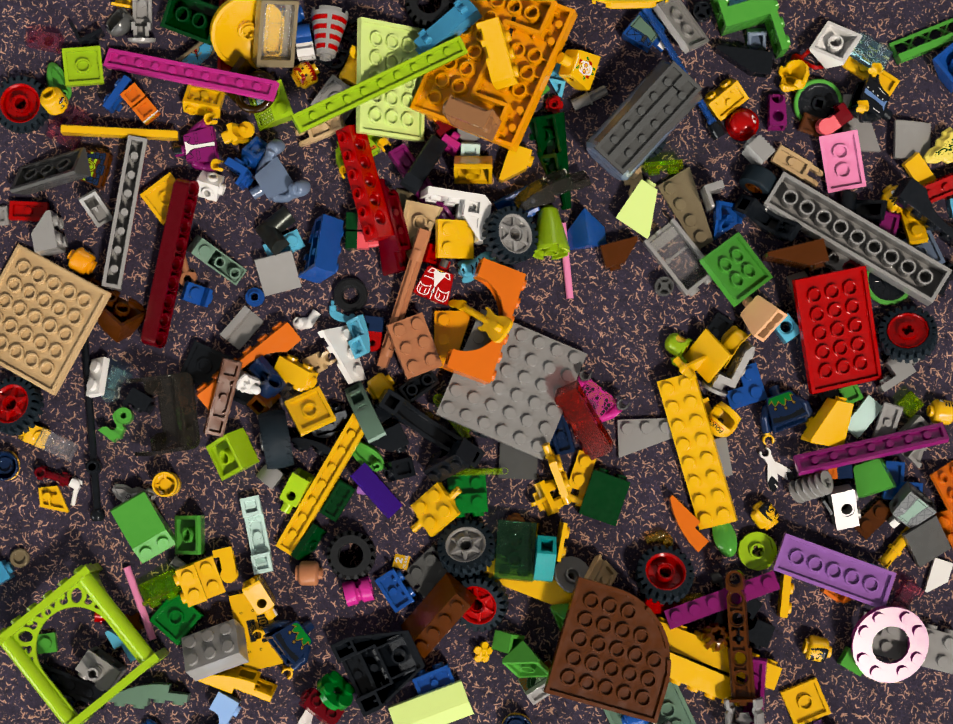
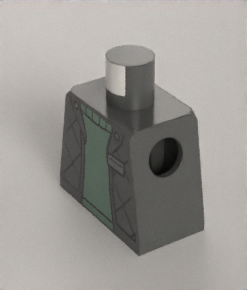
(910, 507)

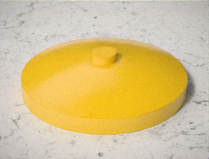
(234, 31)

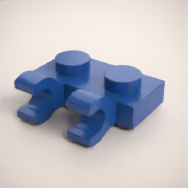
(113, 100)

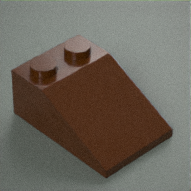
(803, 256)

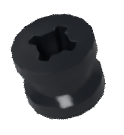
(704, 8)

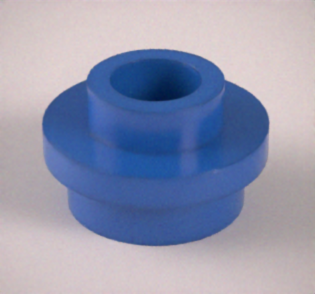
(259, 301)

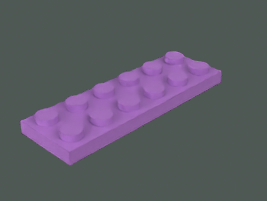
(834, 571)

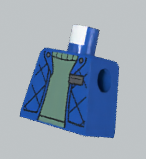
(642, 34)

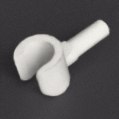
(75, 484)

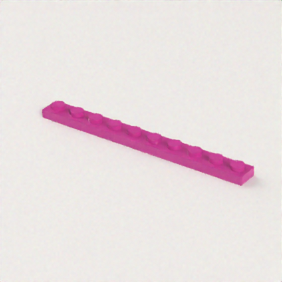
(191, 74)

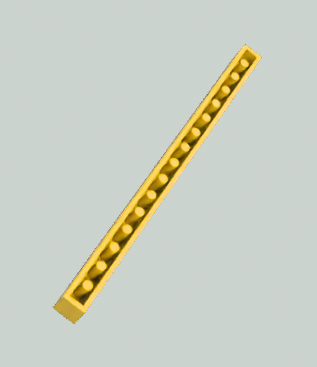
(679, 639)

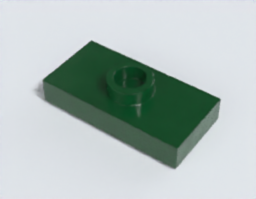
(337, 500)
(308, 542)

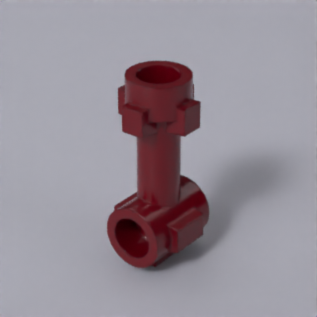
(63, 479)

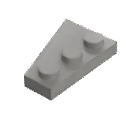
(866, 133)
(640, 434)

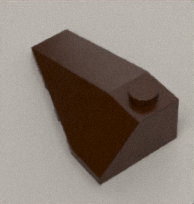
(119, 316)

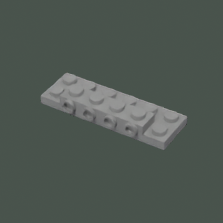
(892, 643)

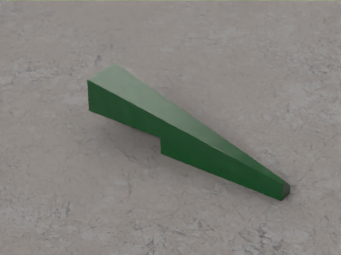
(552, 145)

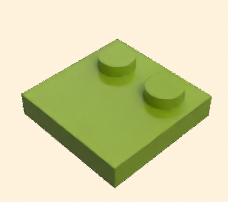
(83, 66)

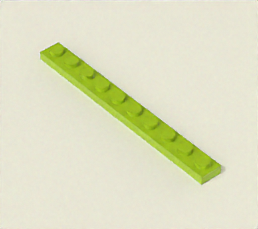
(378, 84)

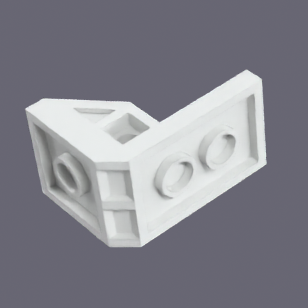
(469, 207)

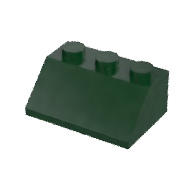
(189, 18)

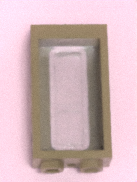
(275, 33)

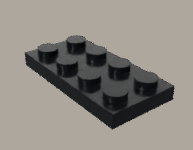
(205, 362)

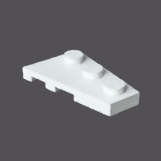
(337, 341)

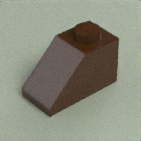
(616, 253)

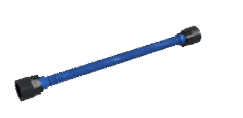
(715, 127)

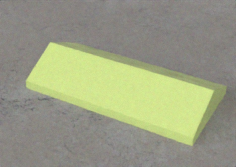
(433, 707)

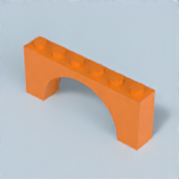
(505, 287)

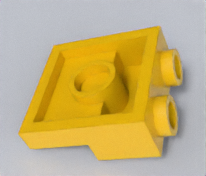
(199, 581)

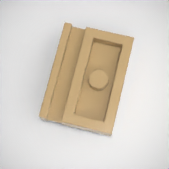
(601, 571)

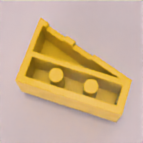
(498, 53)

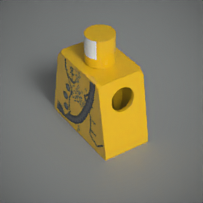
(257, 589)

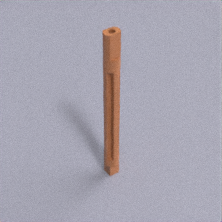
(405, 292)

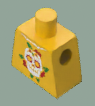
(578, 68)

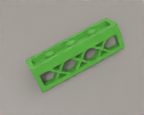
(924, 48)

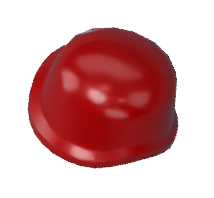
(742, 124)

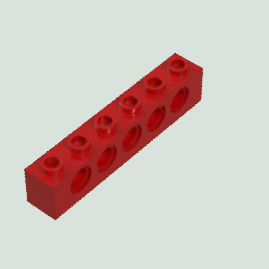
(364, 184)

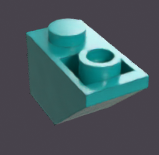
(545, 558)

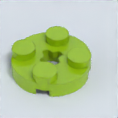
(766, 556)

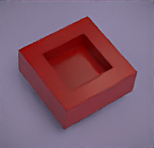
(429, 256)

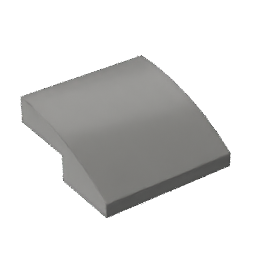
(910, 138)

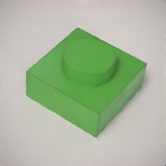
(47, 643)

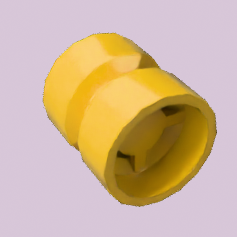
(166, 484)

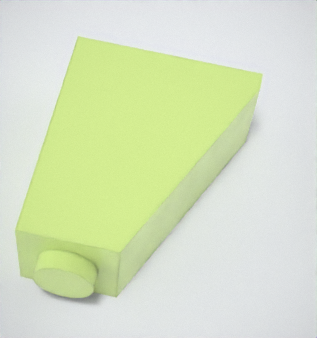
(639, 208)

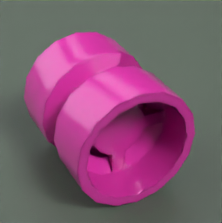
(358, 591)

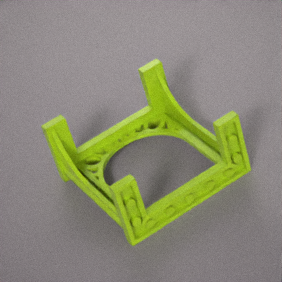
(88, 581)

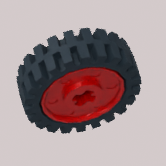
(908, 334)

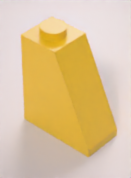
(830, 423)

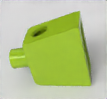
(299, 484)

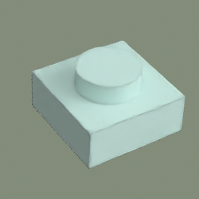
(470, 149)

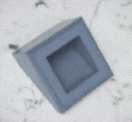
(756, 38)

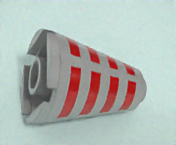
(328, 29)

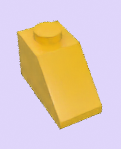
(516, 163)

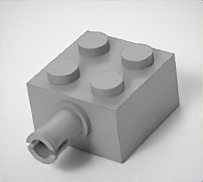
(100, 668)

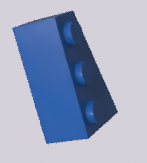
(324, 249)

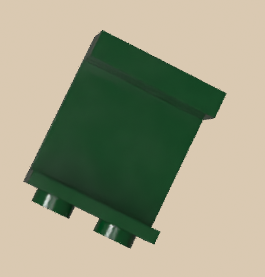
(604, 496)

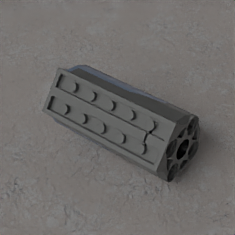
(644, 120)

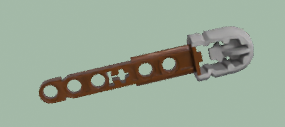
(745, 691)

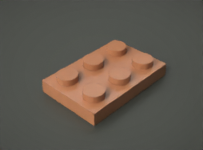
(414, 345)

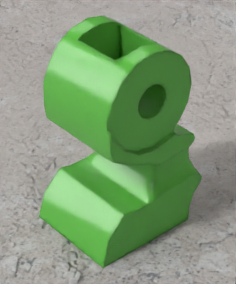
(121, 417)

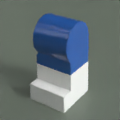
(304, 43)

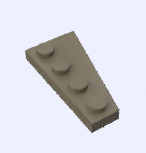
(686, 206)

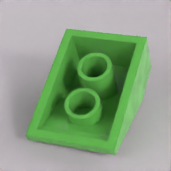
(143, 527)

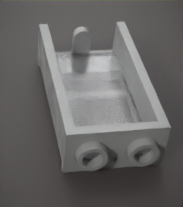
(678, 258)

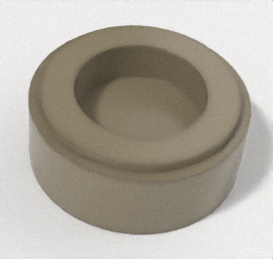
(19, 558)

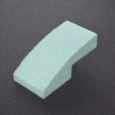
(863, 416)

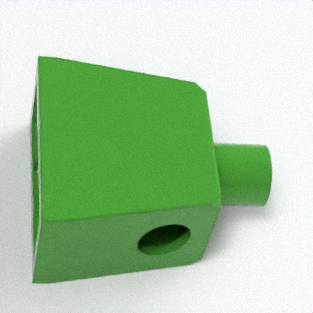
(872, 478)

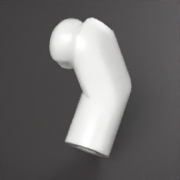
(306, 322)

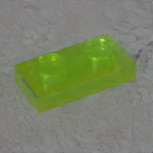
(670, 166)

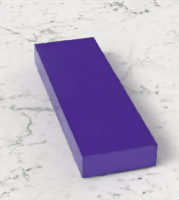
(376, 490)

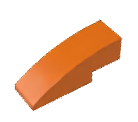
(686, 523)

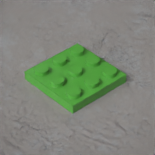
(736, 269)

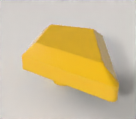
(52, 498)

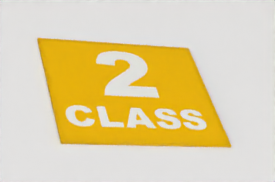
(401, 561)

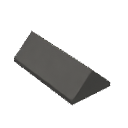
(51, 172)

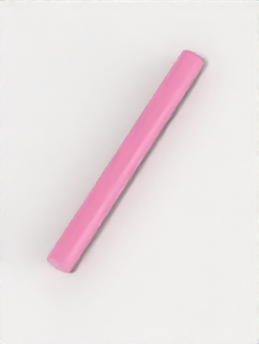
(567, 272)
(138, 600)

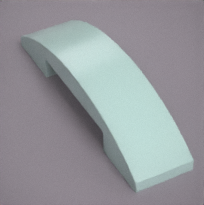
(257, 534)

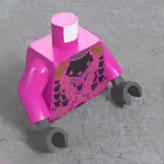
(601, 400)

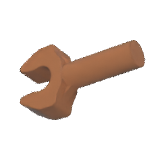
(186, 272)

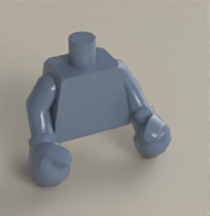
(274, 179)

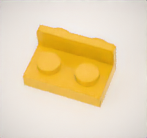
(725, 98)
(202, 101)

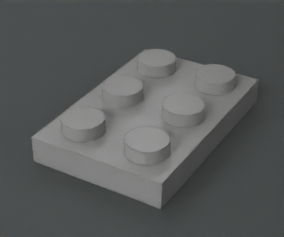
(681, 25)

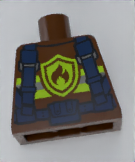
(99, 167)

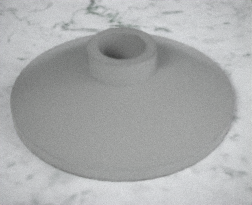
(569, 566)

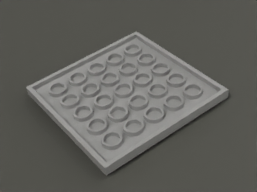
(520, 400)

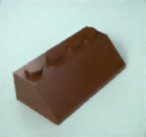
(438, 613)

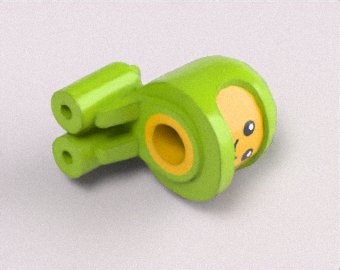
(677, 346)

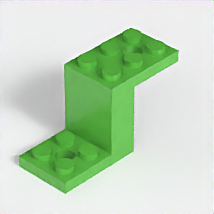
(750, 14)

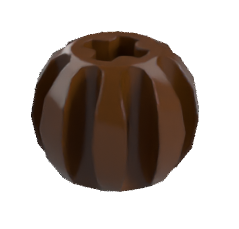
(709, 638)

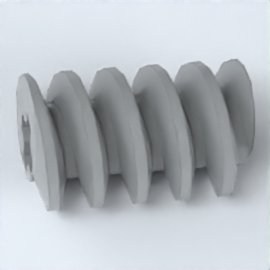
(811, 487)

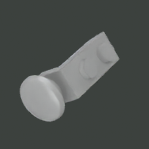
(142, 22)
(734, 372)

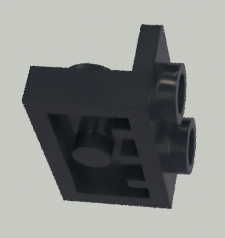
(335, 427)

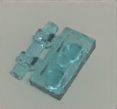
(870, 51)

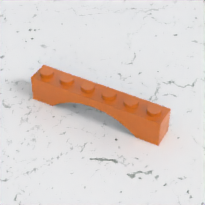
(279, 340)

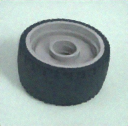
(275, 439)

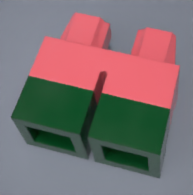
(354, 234)

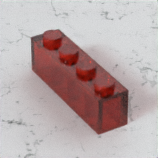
(584, 420)

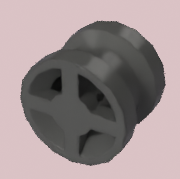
(667, 286)

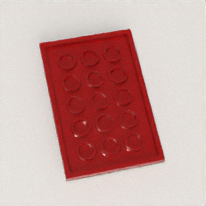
(837, 329)

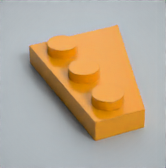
(449, 331)

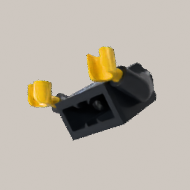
(869, 99)

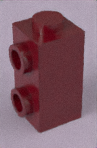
(311, 702)

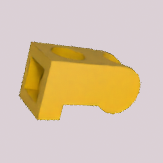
(228, 564)

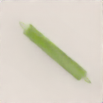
(485, 471)

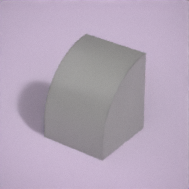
(270, 477)

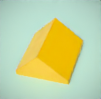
(473, 169)

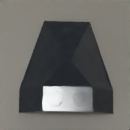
(378, 666)

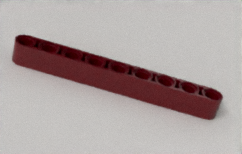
(170, 262)

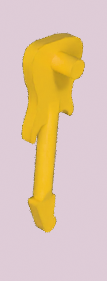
(495, 326)

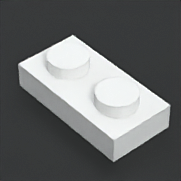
(97, 377)

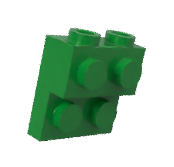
(473, 495)

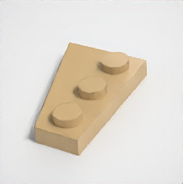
(418, 216)

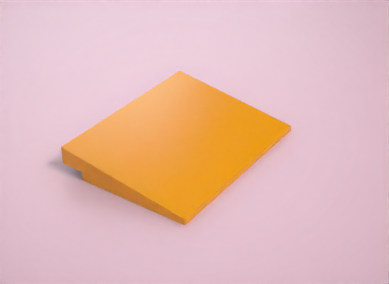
(537, 40)

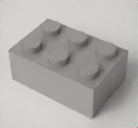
(214, 650)

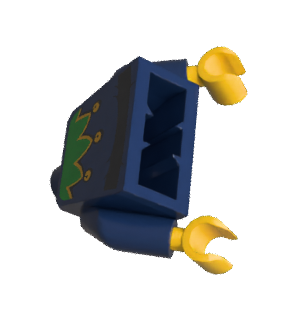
(783, 412)
(289, 641)

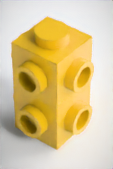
(298, 374)

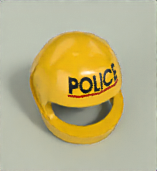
(730, 418)

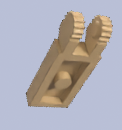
(322, 131)
(795, 165)

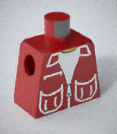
(436, 283)

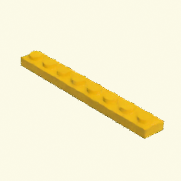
(321, 486)

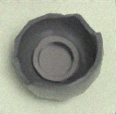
(119, 22)

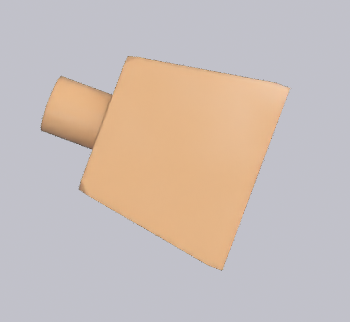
(761, 316)

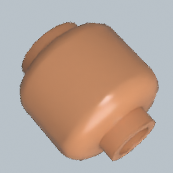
(308, 573)

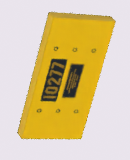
(259, 652)

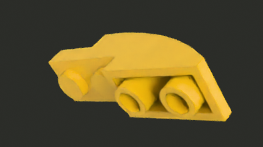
(242, 679)

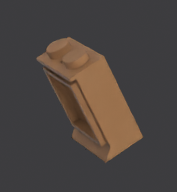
(471, 118)

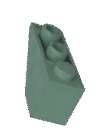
(216, 259)

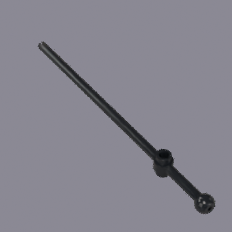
(97, 513)

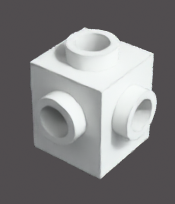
(211, 185)

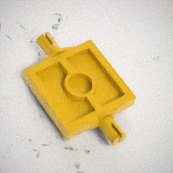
(558, 472)
(435, 509)

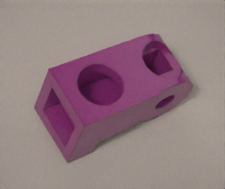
(776, 112)

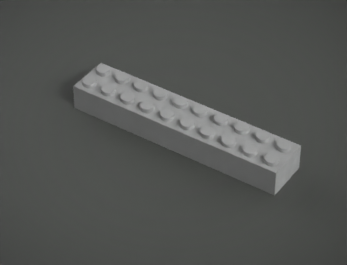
(858, 239)

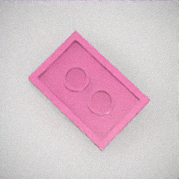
(842, 161)

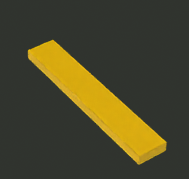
(116, 132)

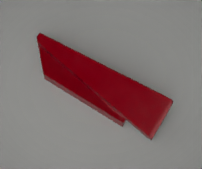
(393, 248)

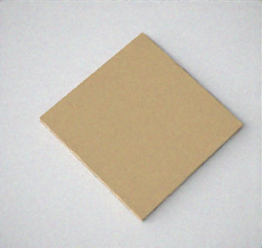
(44, 318)

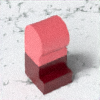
(834, 121)

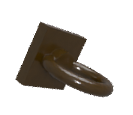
(242, 66)

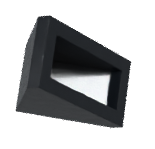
(871, 210)

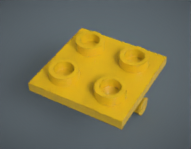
(704, 356)
(563, 533)

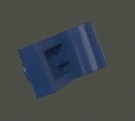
(271, 381)

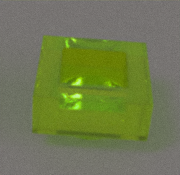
(910, 404)

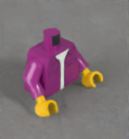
(201, 146)

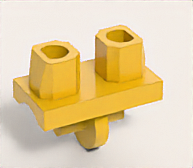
(238, 133)
(544, 499)

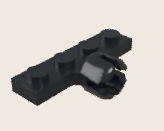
(72, 687)

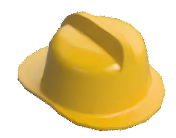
(733, 339)

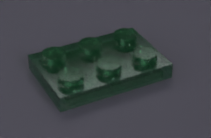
(515, 550)

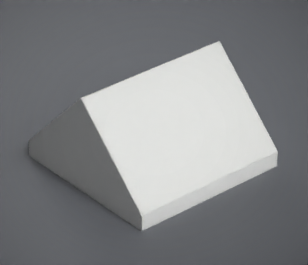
(834, 45)

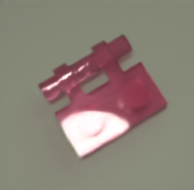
(75, 118)

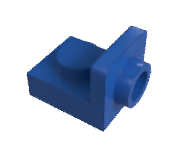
(253, 152)
(196, 294)

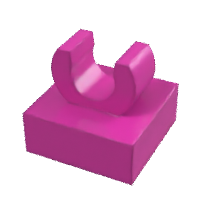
(452, 142)

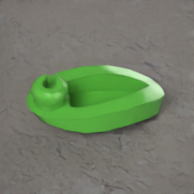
(56, 78)
(370, 455)
(725, 539)

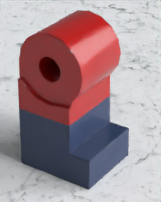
(375, 330)

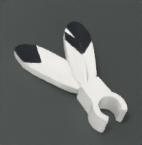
(773, 469)

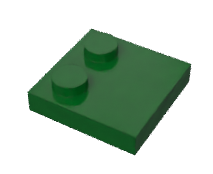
(176, 619)

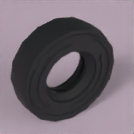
(350, 306)

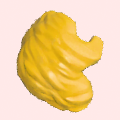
(793, 75)

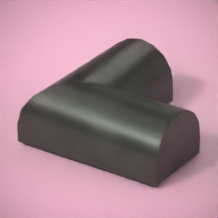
(272, 228)

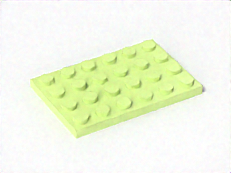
(379, 49)

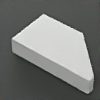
(938, 574)

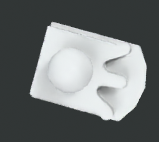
(248, 383)

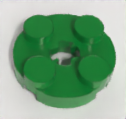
(334, 682)

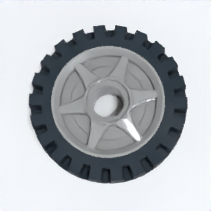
(510, 235)
(469, 561)

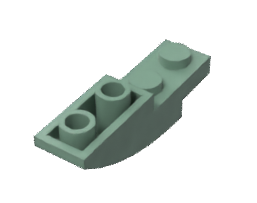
(364, 412)
(142, 694)

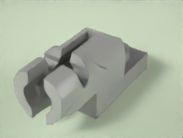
(898, 371)

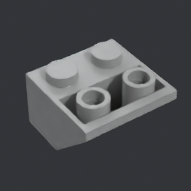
(46, 238)

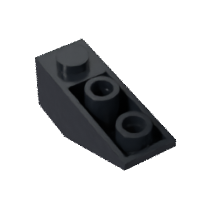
(750, 61)

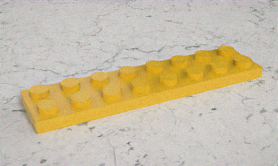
(697, 451)

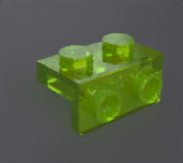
(159, 588)

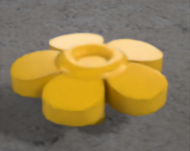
(482, 652)

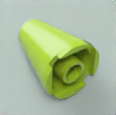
(551, 234)

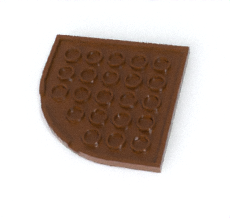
(611, 653)

